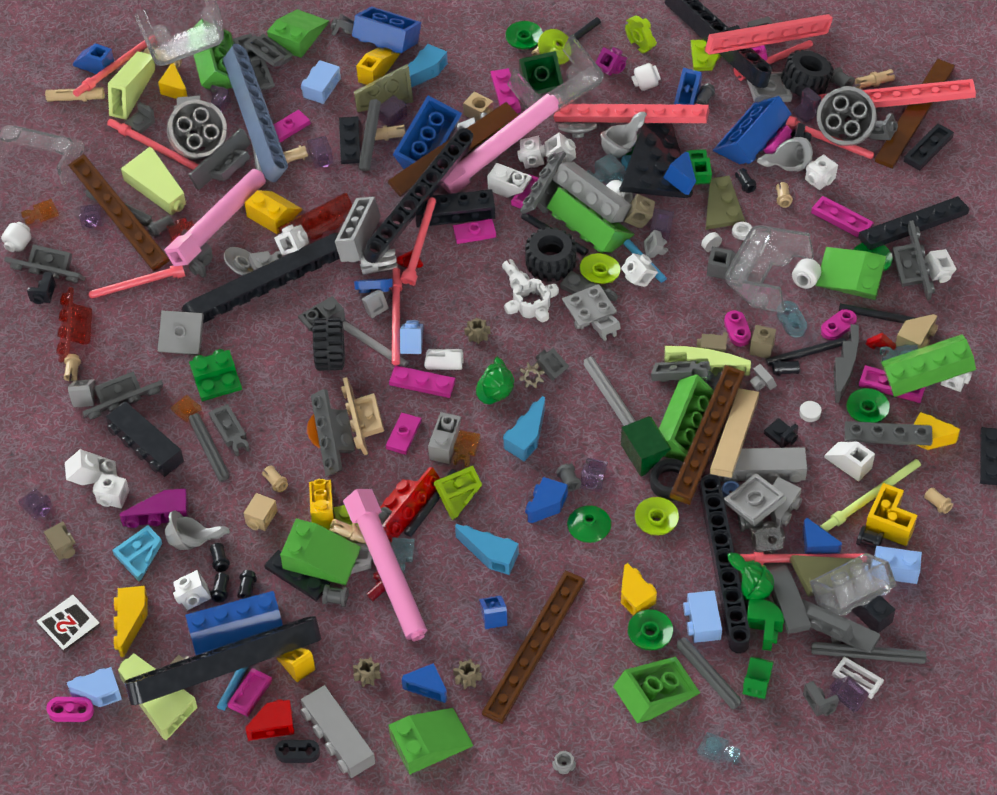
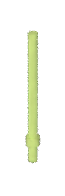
(840, 516)

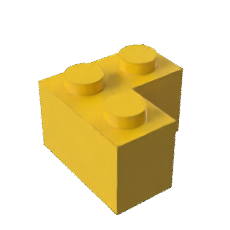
(889, 518)

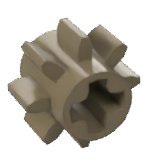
(477, 330)
(526, 373)
(371, 674)
(473, 674)

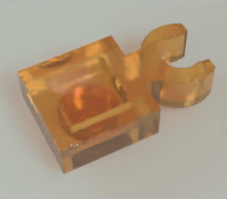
(42, 211)
(466, 445)

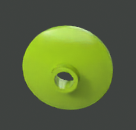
(547, 43)
(600, 268)
(656, 508)

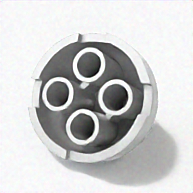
(846, 103)
(204, 120)

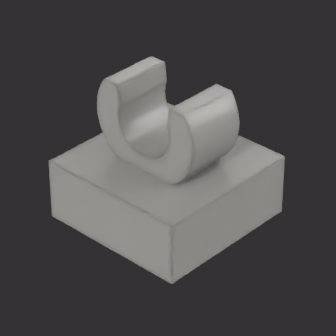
(655, 244)
(375, 303)
(606, 326)
(763, 378)

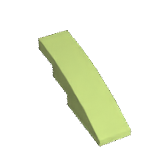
(716, 358)

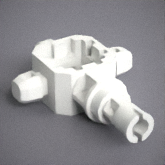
(522, 287)

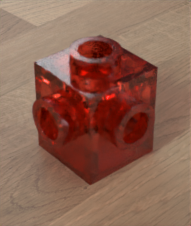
(180, 225)

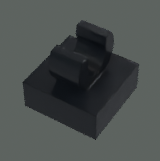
(798, 131)

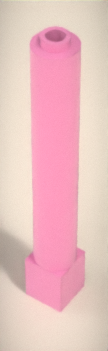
(499, 143)
(188, 246)
(365, 510)

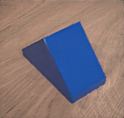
(688, 87)
(681, 174)
(818, 540)
(493, 612)
(425, 682)

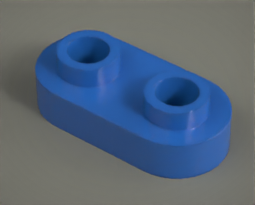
(366, 285)

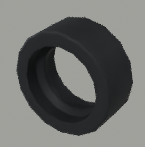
(660, 467)

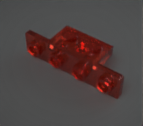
(323, 218)
(74, 324)

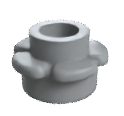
(567, 757)

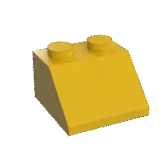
(270, 210)

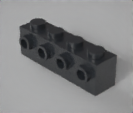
(460, 208)
(144, 439)

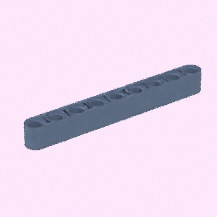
(255, 113)

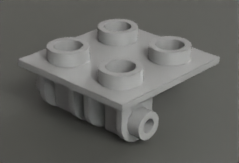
(589, 306)

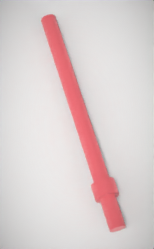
(90, 83)
(126, 130)
(397, 287)
(785, 558)

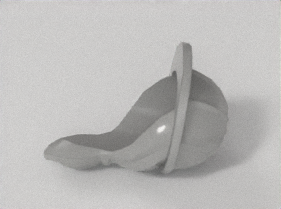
(621, 138)
(790, 155)
(187, 533)

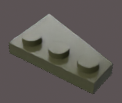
(394, 83)
(722, 204)
(811, 567)

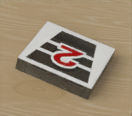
(68, 623)

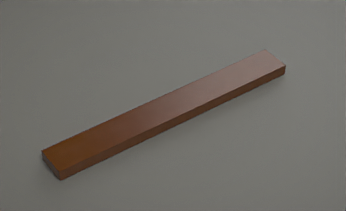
(912, 118)
(481, 130)
(119, 213)
(707, 435)
(533, 647)

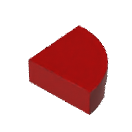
(405, 259)
(880, 340)

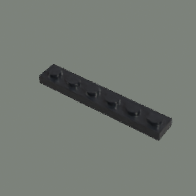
(924, 219)

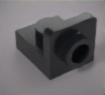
(45, 289)
(782, 433)

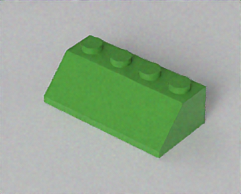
(211, 64)
(587, 222)
(929, 365)
(685, 415)

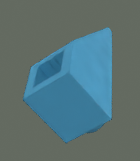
(427, 64)
(525, 435)
(492, 551)

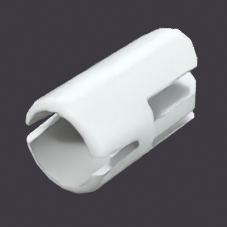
(386, 263)
(444, 359)

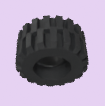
(807, 70)
(550, 265)
(328, 344)

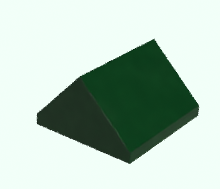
(541, 72)
(644, 444)

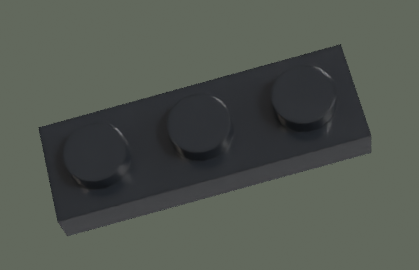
(349, 140)
(928, 146)
(988, 456)
(309, 585)

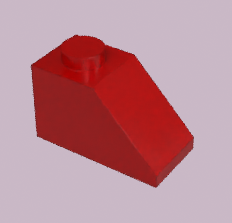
(272, 721)

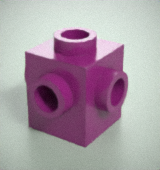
(611, 60)

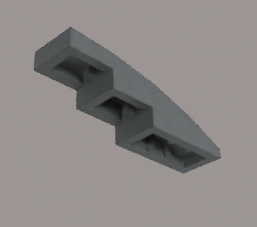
(259, 65)
(845, 364)
(788, 598)

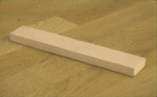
(734, 433)

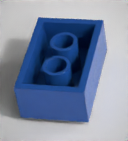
(386, 29)

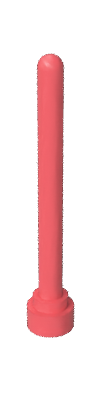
(781, 55)
(792, 122)
(175, 271)
(409, 275)

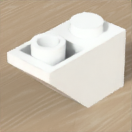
(507, 181)
(851, 458)
(87, 467)

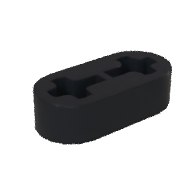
(297, 751)

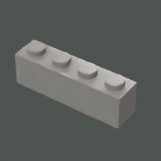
(592, 192)
(357, 229)
(770, 464)
(337, 731)

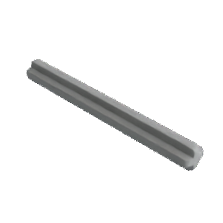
(608, 391)

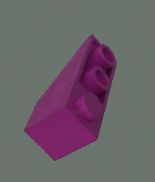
(156, 509)

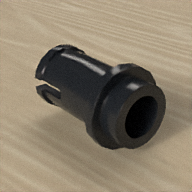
(745, 180)
(786, 367)
(220, 562)
(247, 579)
(220, 588)

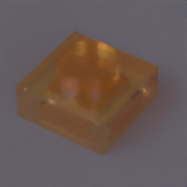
(185, 408)

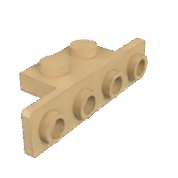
(365, 415)

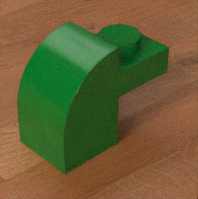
(701, 166)
(767, 617)
(757, 677)

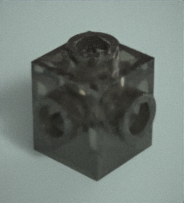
(767, 537)

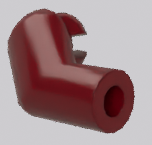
(376, 590)

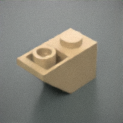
(917, 331)

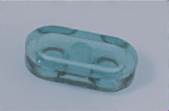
(794, 319)

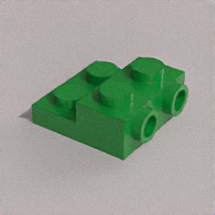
(215, 374)

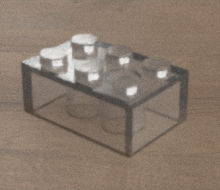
(853, 584)

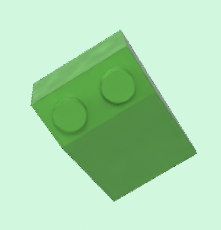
(297, 31)
(852, 272)
(319, 553)
(654, 688)
(428, 738)

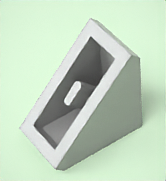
(82, 393)

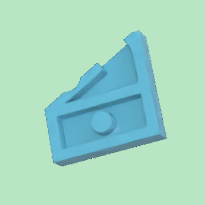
(138, 551)

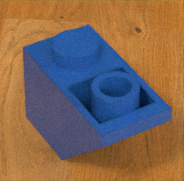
(94, 58)
(547, 500)

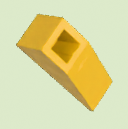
(375, 64)
(321, 503)
(131, 614)

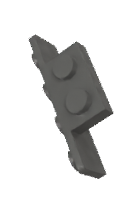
(222, 161)
(545, 187)
(47, 260)
(910, 263)
(118, 391)
(333, 432)
(888, 433)
(841, 628)

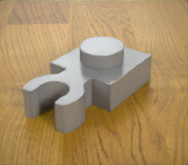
(262, 258)

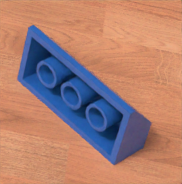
(428, 130)
(753, 130)
(233, 621)

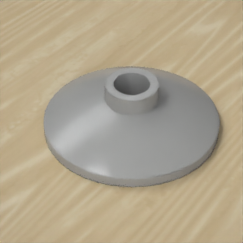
(577, 129)
(238, 260)

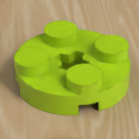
(639, 32)

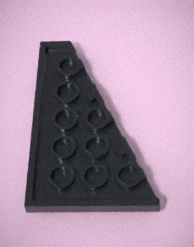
(650, 160)

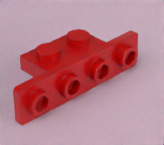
(407, 501)

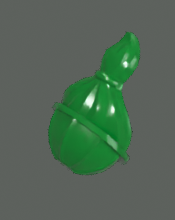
(495, 383)
(756, 579)

